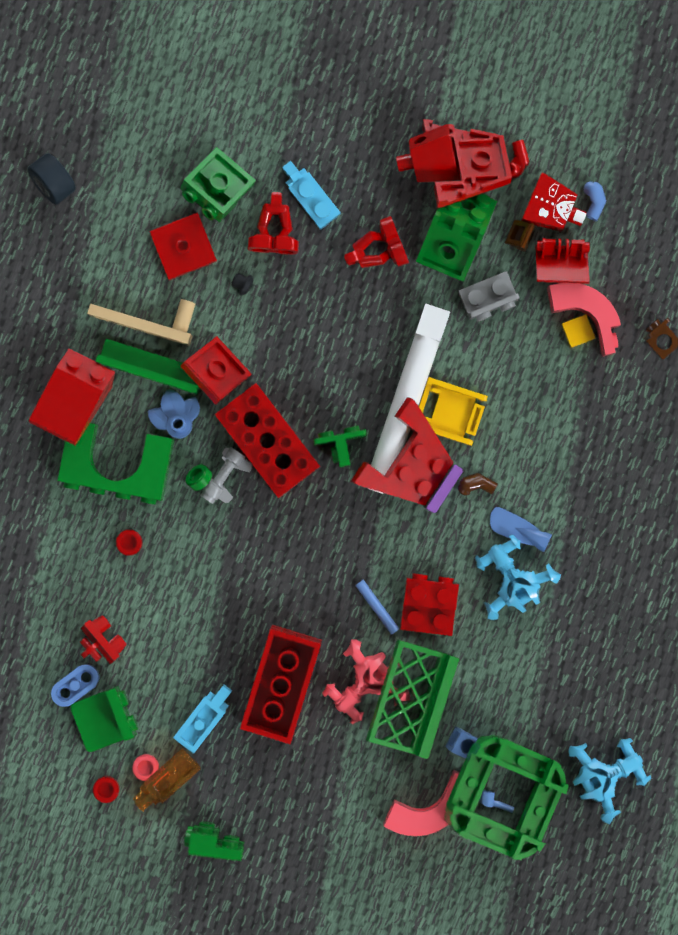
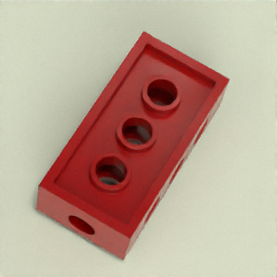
(249, 440)

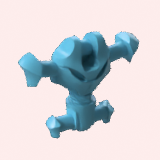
(517, 585)
(600, 779)

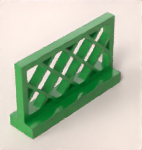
(433, 704)

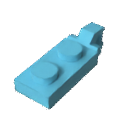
(310, 196)
(203, 719)

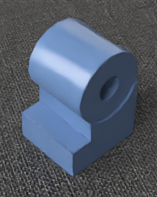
(460, 742)

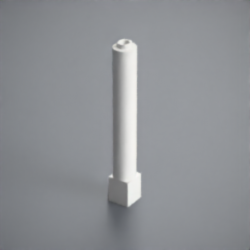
(410, 384)

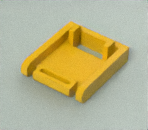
(454, 411)

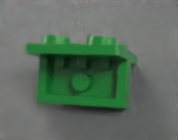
(340, 451)

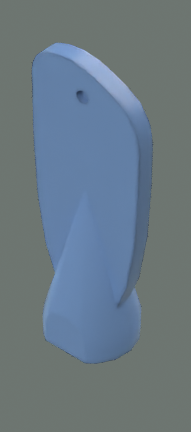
(508, 524)

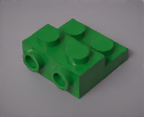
(216, 185)
(205, 841)

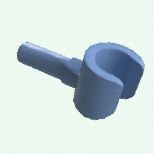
(487, 800)

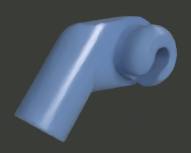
(597, 198)

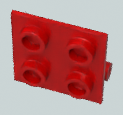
(562, 263)

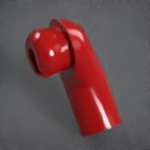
(520, 160)

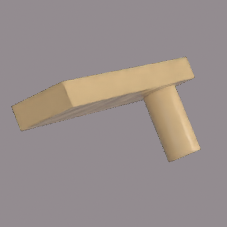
(177, 333)

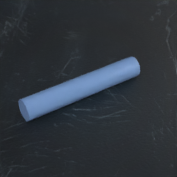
(377, 607)

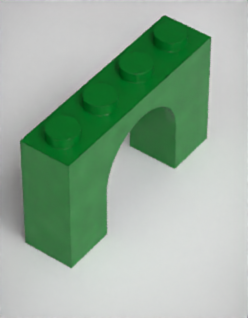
(147, 482)

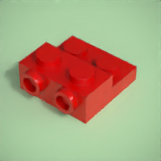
(429, 605)

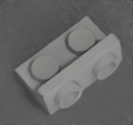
(488, 296)

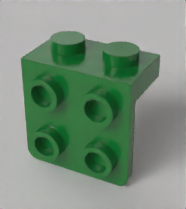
(104, 719)

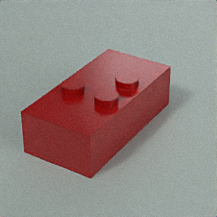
(281, 684)

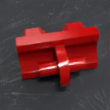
(94, 631)

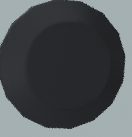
(242, 283)

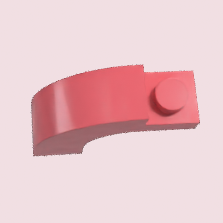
(590, 302)
(420, 821)

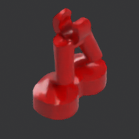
(389, 235)
(264, 241)

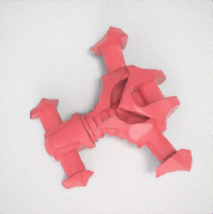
(369, 680)

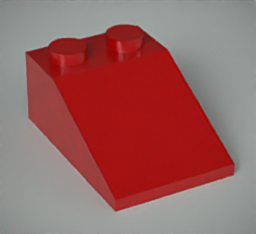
(72, 396)

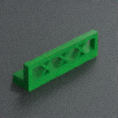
(146, 365)

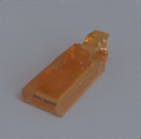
(167, 780)

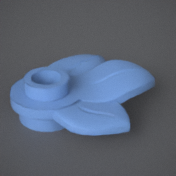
(172, 410)

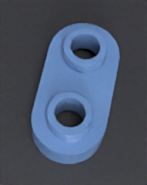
(75, 684)

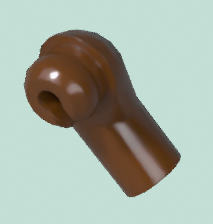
(475, 482)

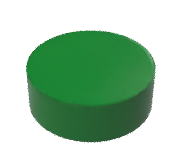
(198, 477)

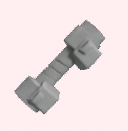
(214, 489)

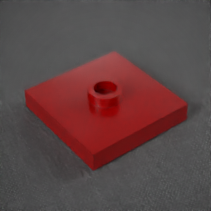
(183, 246)
(216, 370)

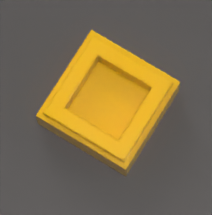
(578, 331)

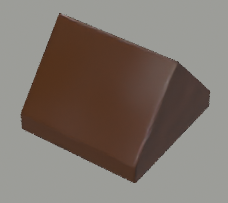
(520, 235)

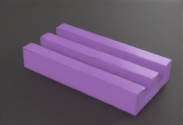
(444, 489)

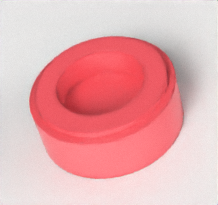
(145, 766)

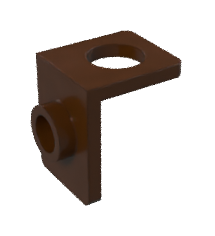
(655, 330)

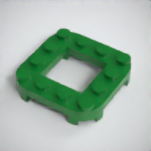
(539, 808)

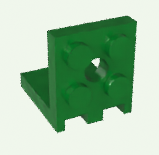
(460, 230)

